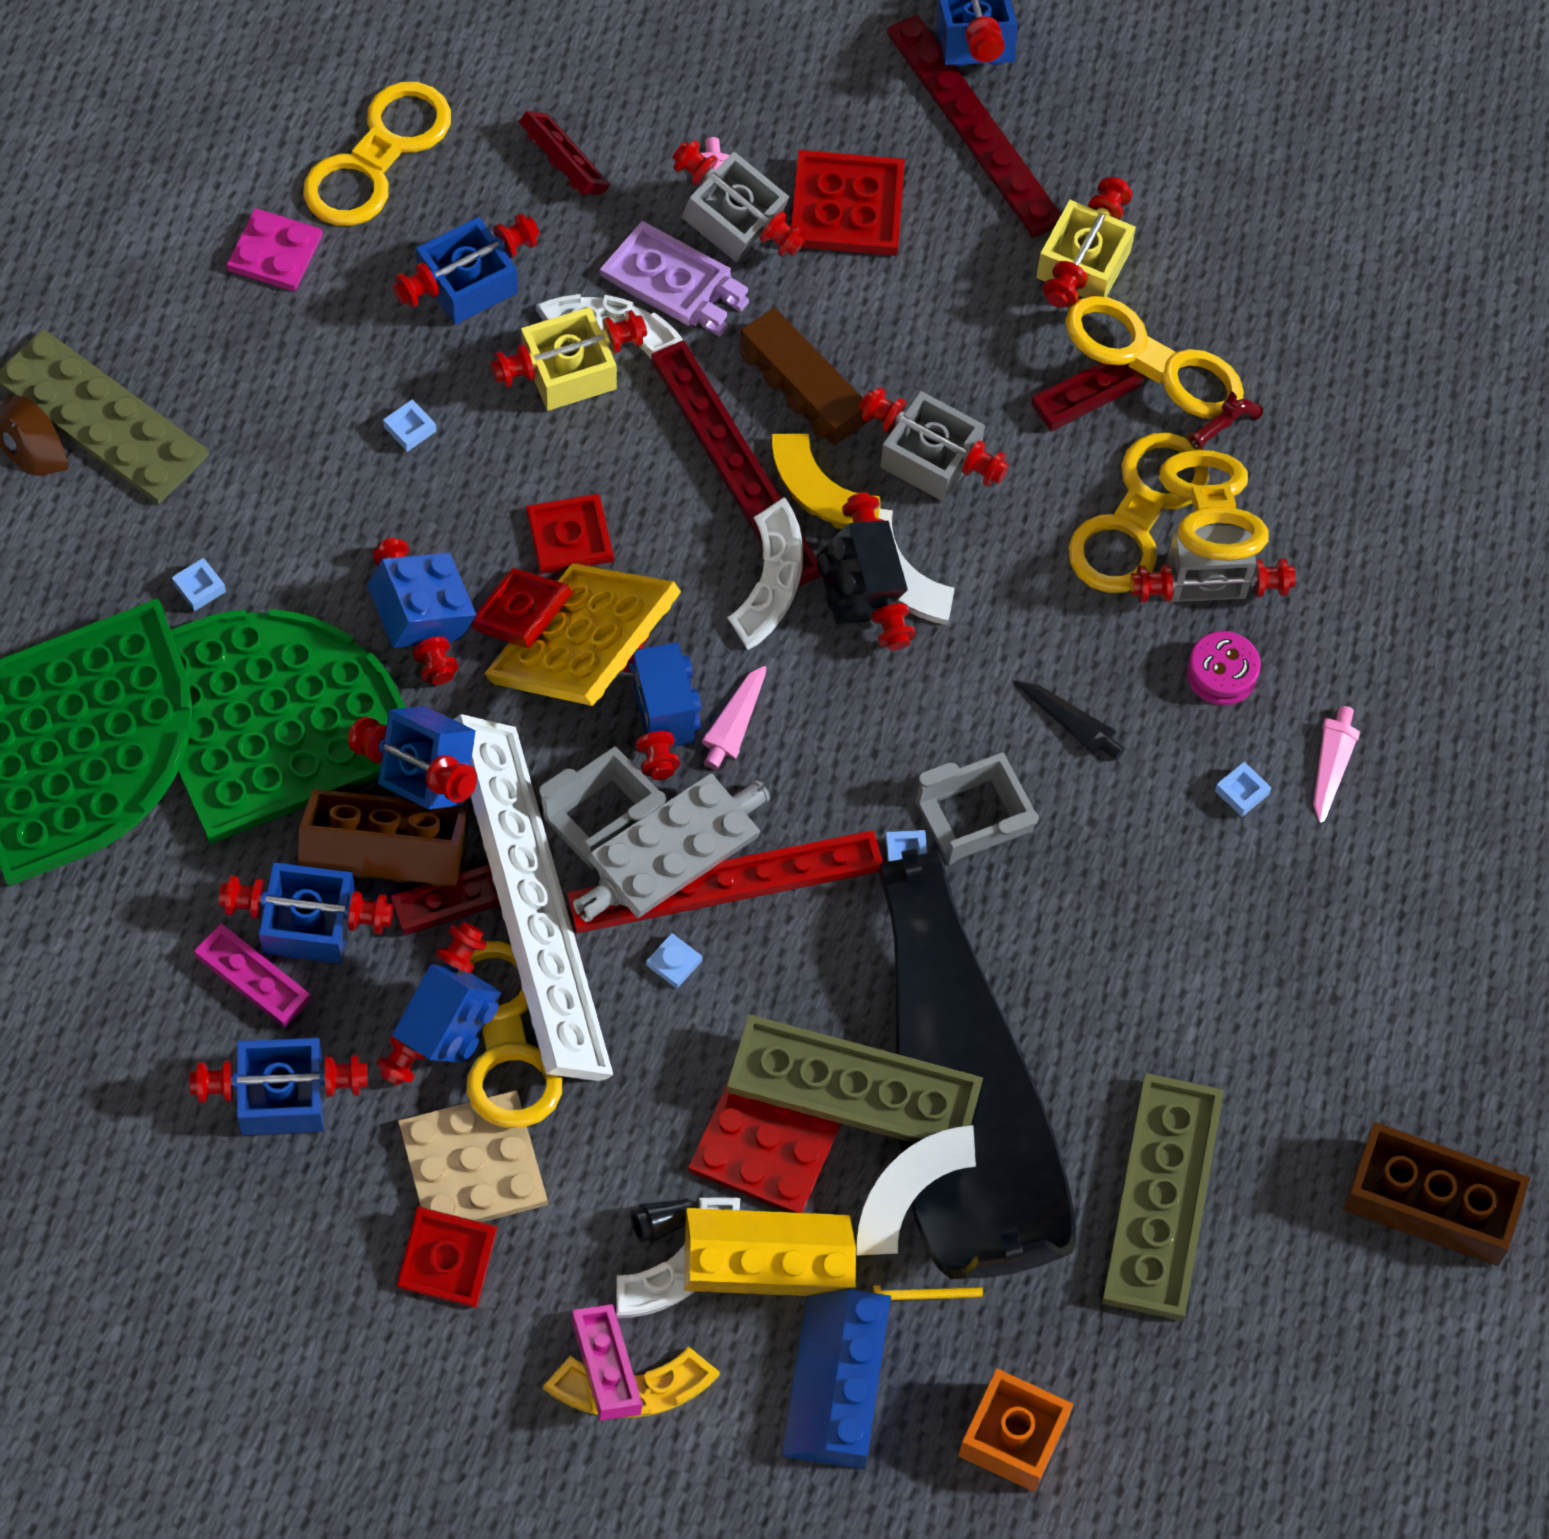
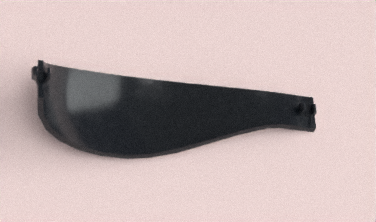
(1017, 1200)

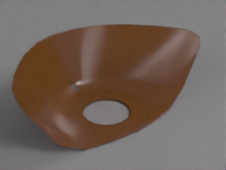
(35, 437)

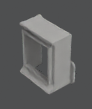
(952, 780)
(573, 787)

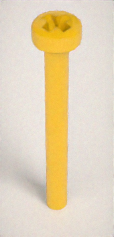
(920, 1294)

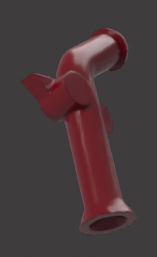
(1232, 410)

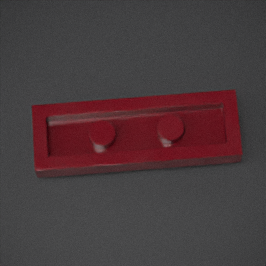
(563, 153)
(1085, 393)
(435, 905)

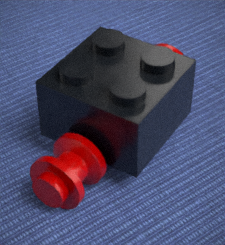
(866, 574)

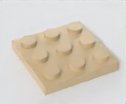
(471, 1164)

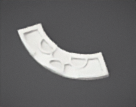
(659, 332)
(779, 578)
(924, 596)
(904, 1180)
(663, 1284)

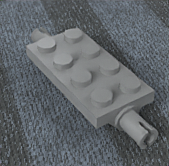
(672, 847)

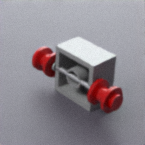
(735, 204)
(931, 443)
(1201, 579)

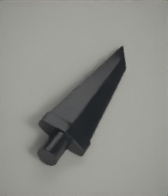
(1083, 727)

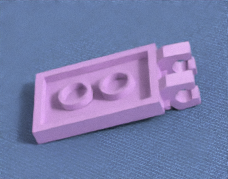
(674, 278)

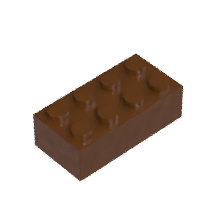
(383, 837)
(1436, 1194)

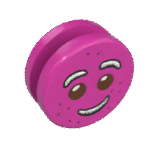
(1223, 668)

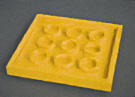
(588, 636)

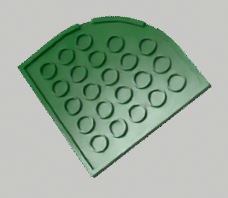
(274, 715)
(88, 738)

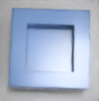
(409, 425)
(198, 584)
(1243, 789)
(903, 841)
(674, 960)

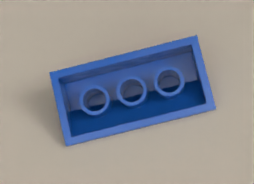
(837, 1377)

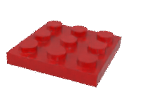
(848, 202)
(764, 1151)

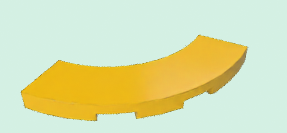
(807, 482)
(658, 1389)

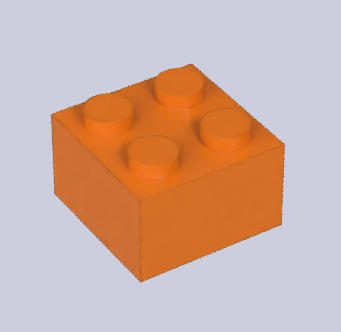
(1015, 1430)

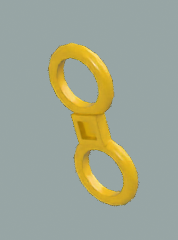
(376, 154)
(1149, 355)
(1213, 505)
(1134, 515)
(503, 1042)

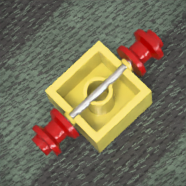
(1087, 246)
(569, 356)

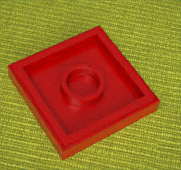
(569, 533)
(521, 607)
(447, 1256)

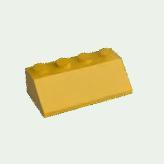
(768, 1252)

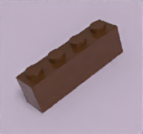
(802, 375)

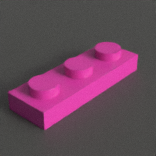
(252, 975)
(606, 1362)

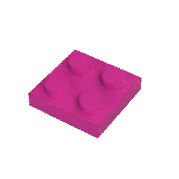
(274, 249)

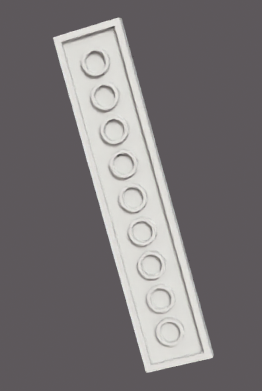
(534, 906)

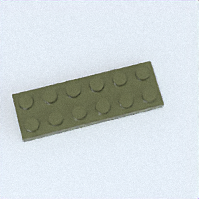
(103, 416)
(850, 1082)
(1163, 1197)

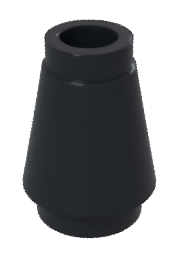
(659, 1219)

